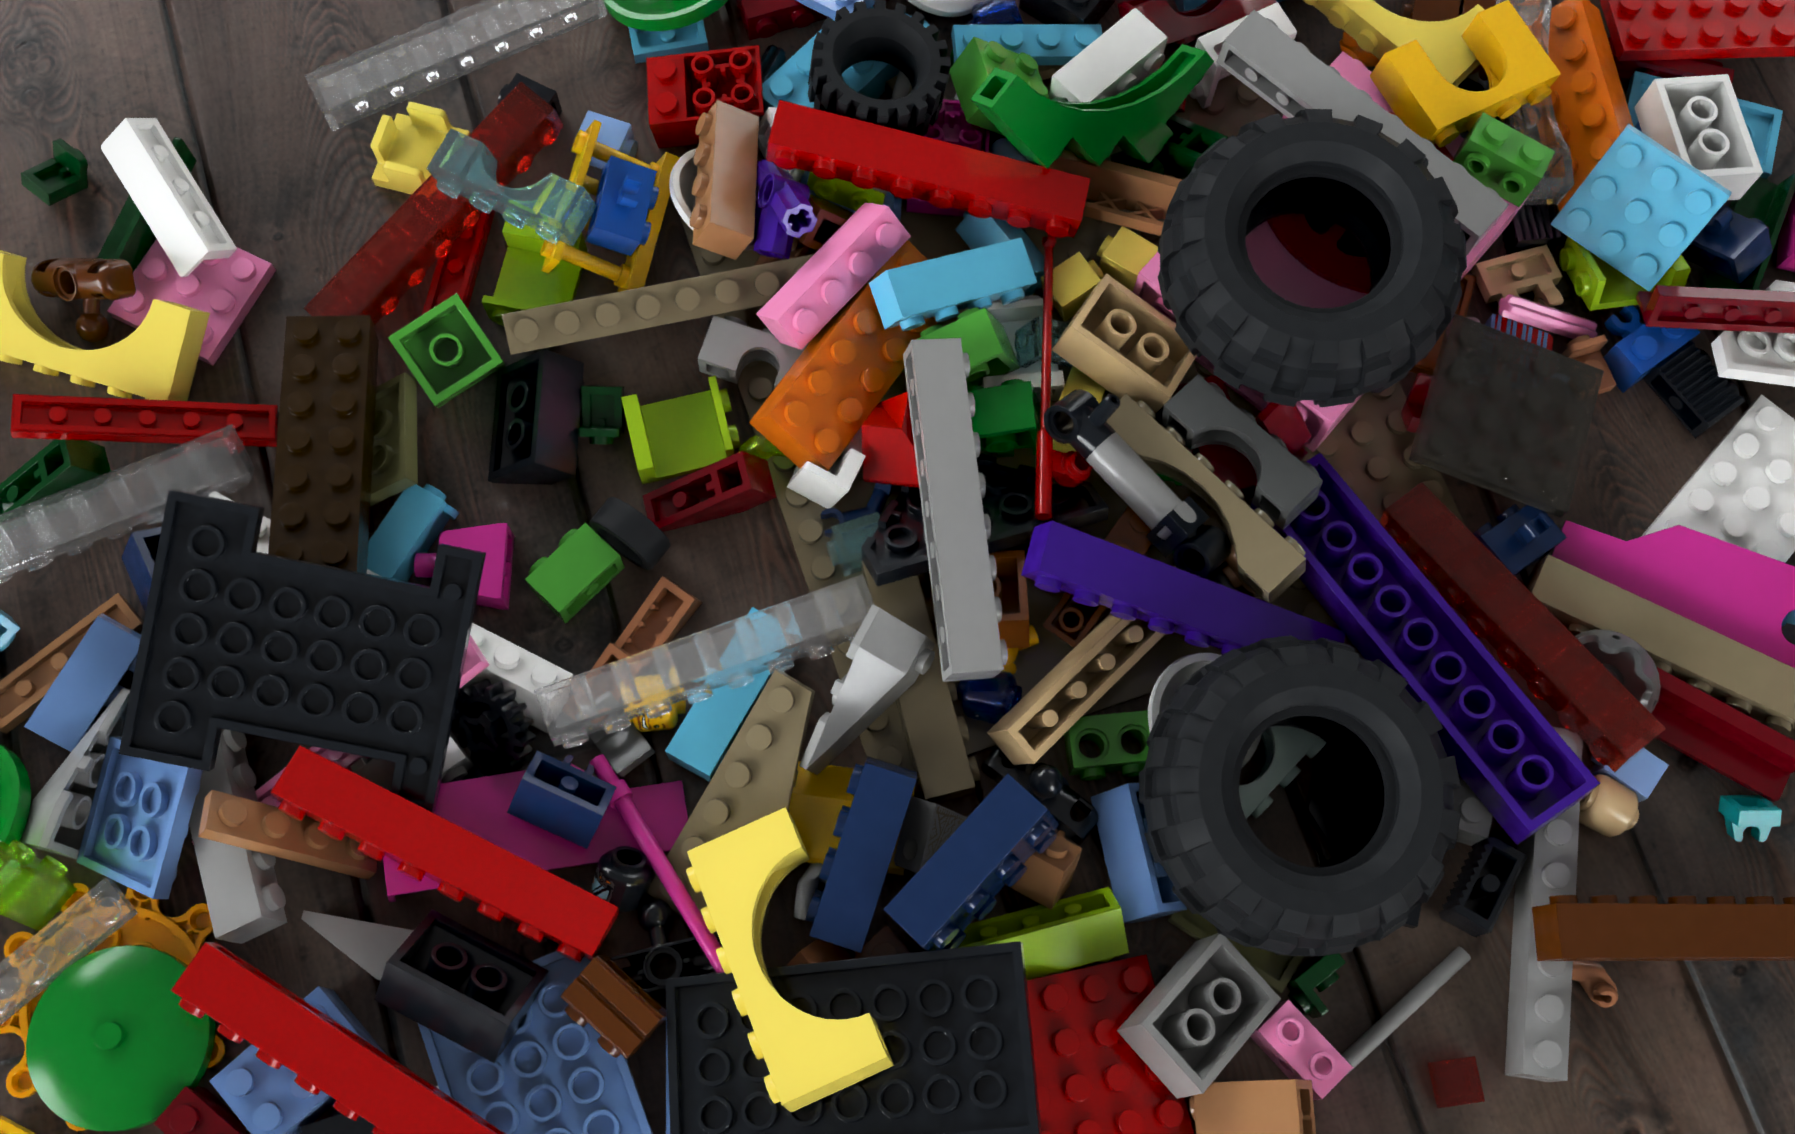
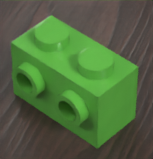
(1503, 158)

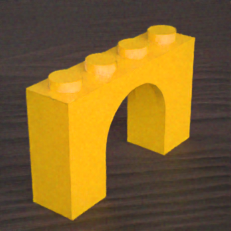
(1440, 111)

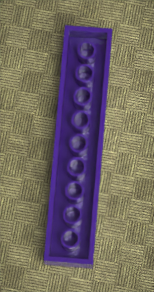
(1399, 617)

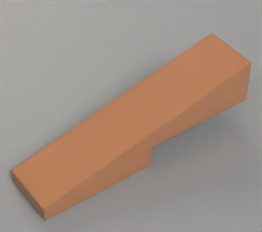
(654, 623)

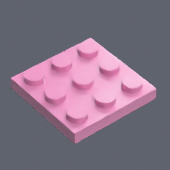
(217, 286)

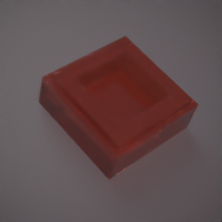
(1456, 1082)

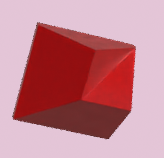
(889, 444)

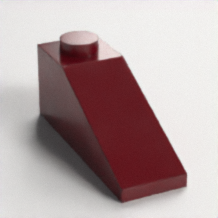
(711, 492)

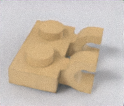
(1520, 274)

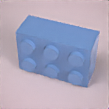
(270, 1098)

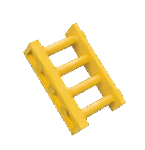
(636, 268)

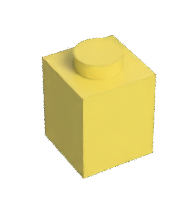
(1125, 256)
(1073, 283)

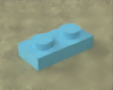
(668, 42)

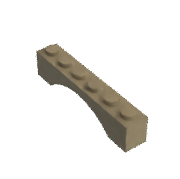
(1263, 556)

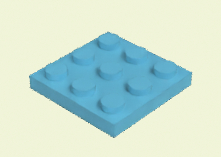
(1640, 207)

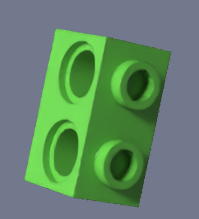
(1107, 732)

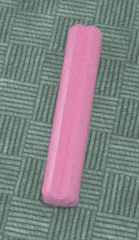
(1545, 317)

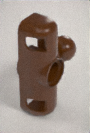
(86, 280)

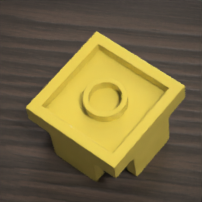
(408, 146)

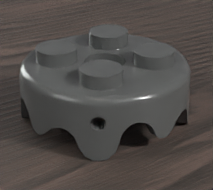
(1626, 662)

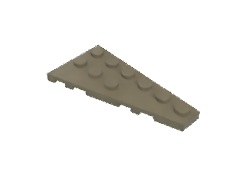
(751, 778)

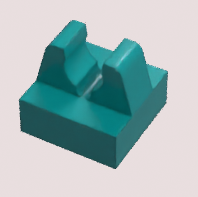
(1749, 811)

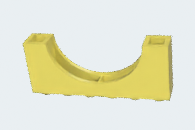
(1382, 31)
(150, 362)
(802, 1052)

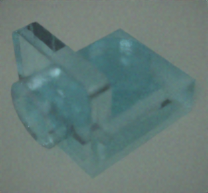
(1029, 342)

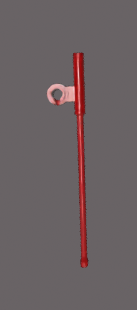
(1067, 468)

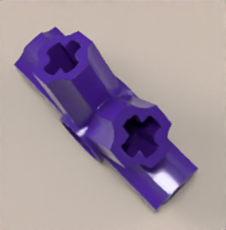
(780, 211)

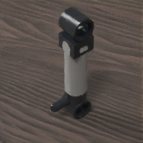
(1172, 522)

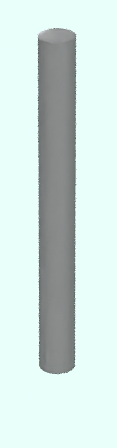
(1406, 1006)

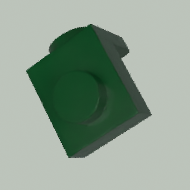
(59, 175)
(602, 413)

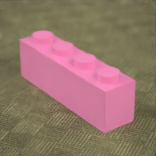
(833, 275)

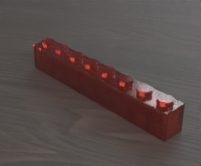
(432, 220)
(1521, 629)

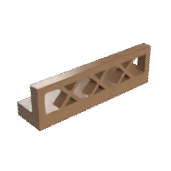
(1121, 188)

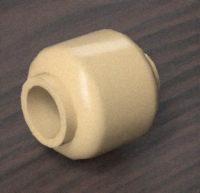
(1609, 807)

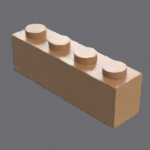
(725, 180)

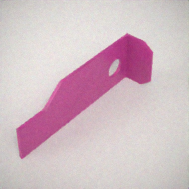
(1696, 578)
(482, 809)

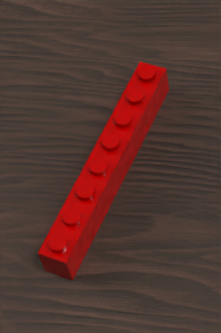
(927, 169)
(445, 853)
(318, 1049)

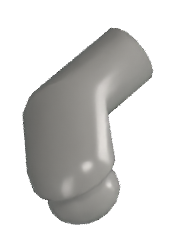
(806, 888)

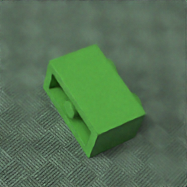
(574, 572)

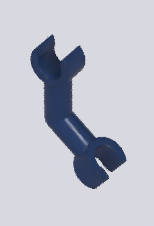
(875, 504)

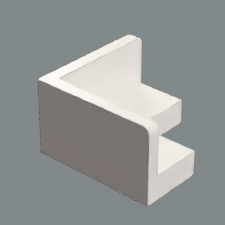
(829, 486)

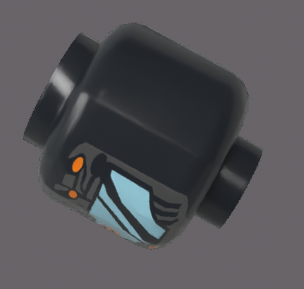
(623, 878)

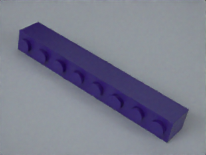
(1158, 592)

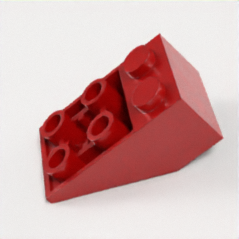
(690, 84)

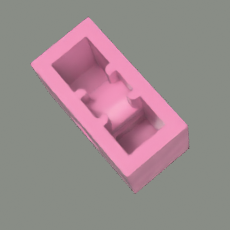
(1300, 1049)

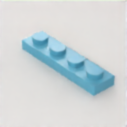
(1043, 42)

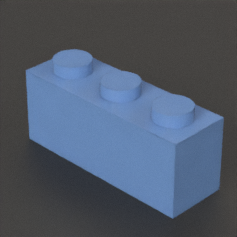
(86, 683)
(1135, 878)

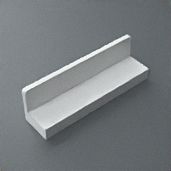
(166, 194)

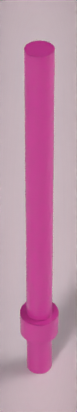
(672, 883)

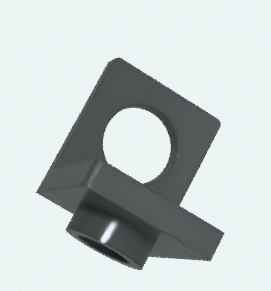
(623, 748)

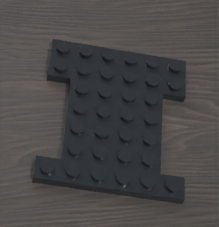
(295, 650)

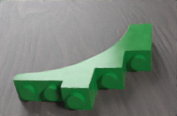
(1092, 129)

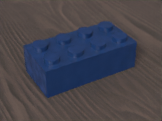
(863, 855)
(973, 867)

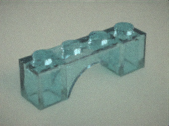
(550, 206)

